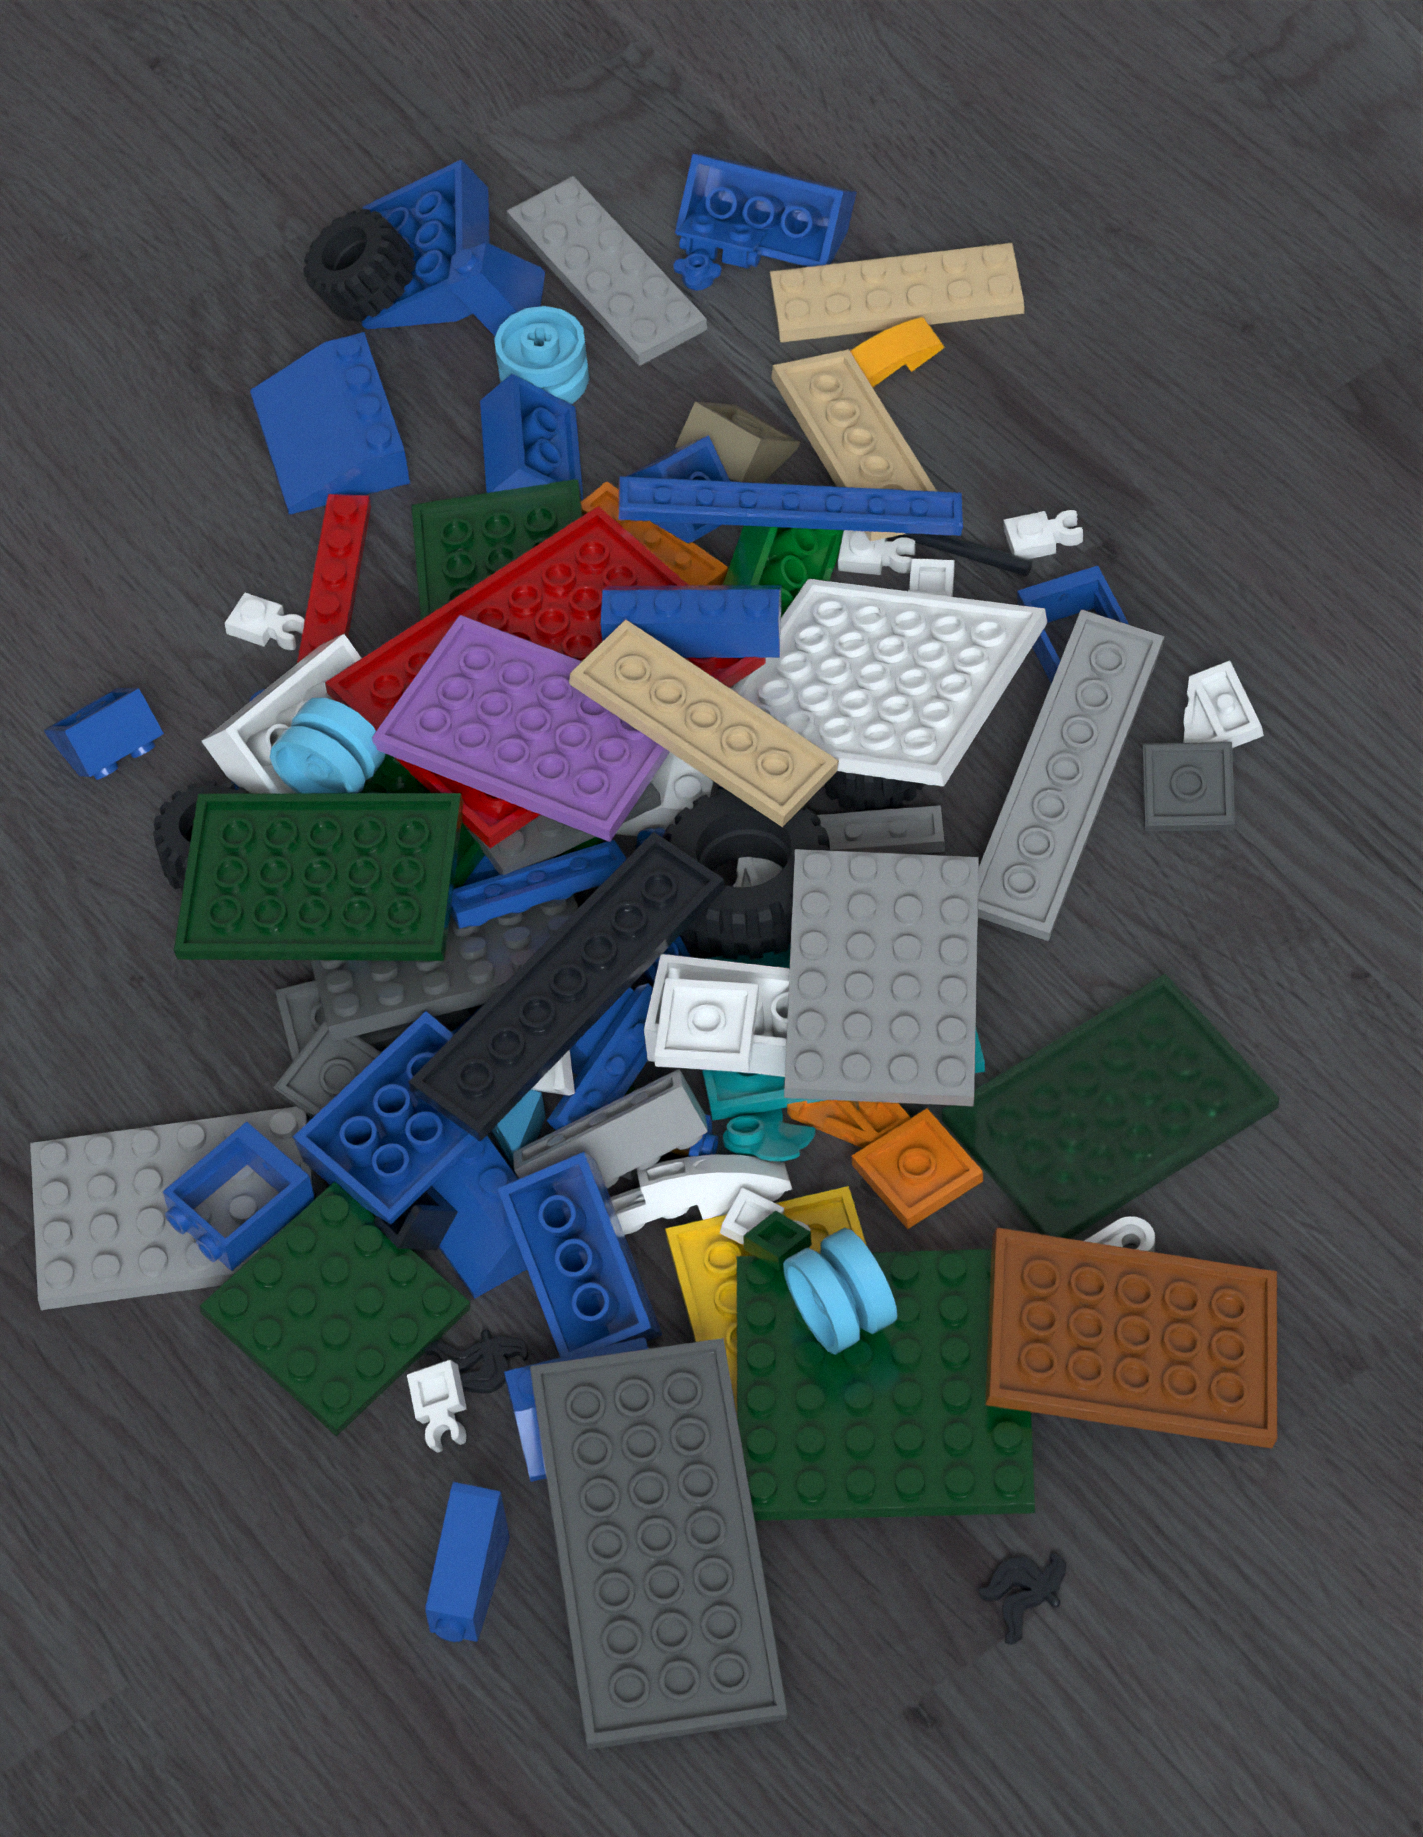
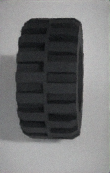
(752, 917)

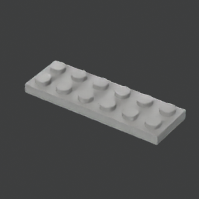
(607, 270)

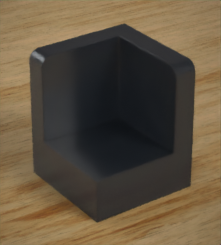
(421, 1224)

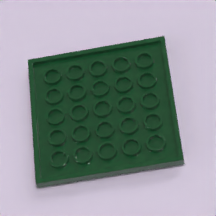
(888, 1420)

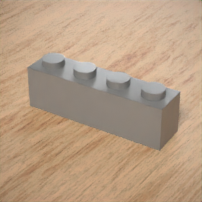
(625, 1132)

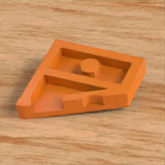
(850, 1120)

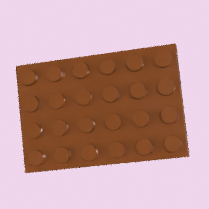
(1132, 1338)

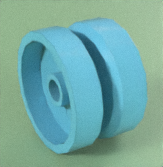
(545, 350)
(326, 749)
(840, 1290)

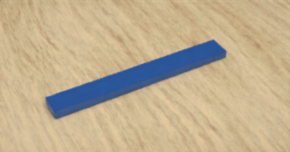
(790, 506)

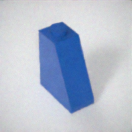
(495, 283)
(467, 1562)

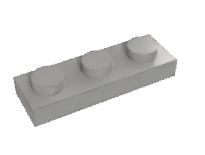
(886, 831)

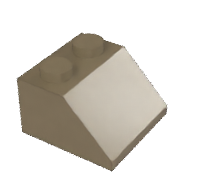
(744, 443)

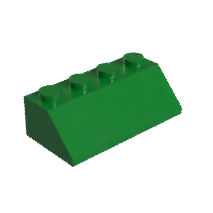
(783, 558)

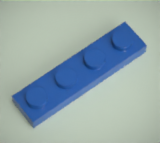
(535, 884)
(611, 1065)

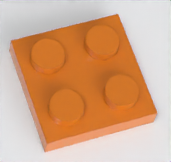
(917, 1168)

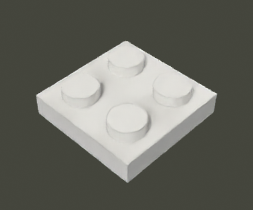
(706, 1025)

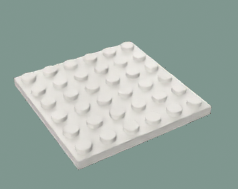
(891, 675)

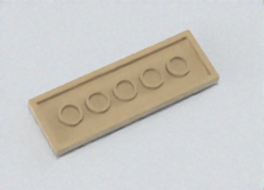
(895, 290)
(849, 425)
(704, 722)

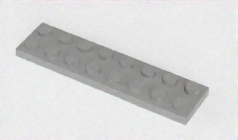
(1065, 773)

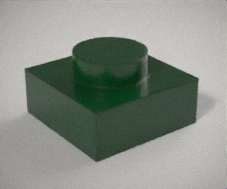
(776, 1239)

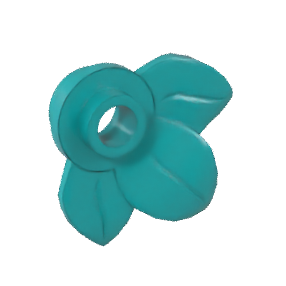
(766, 1136)

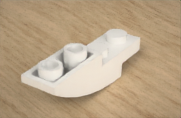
(704, 1181)

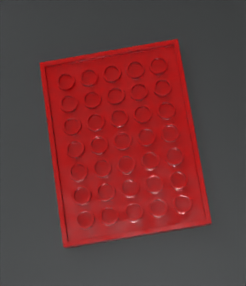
(542, 597)

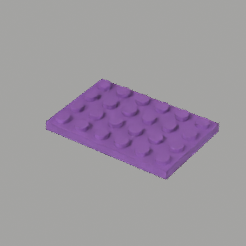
(515, 728)

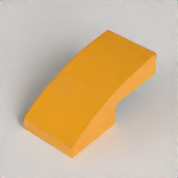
(903, 344)

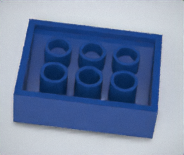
(437, 220)
(330, 426)
(380, 1135)

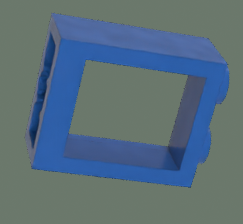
(1082, 591)
(240, 1149)

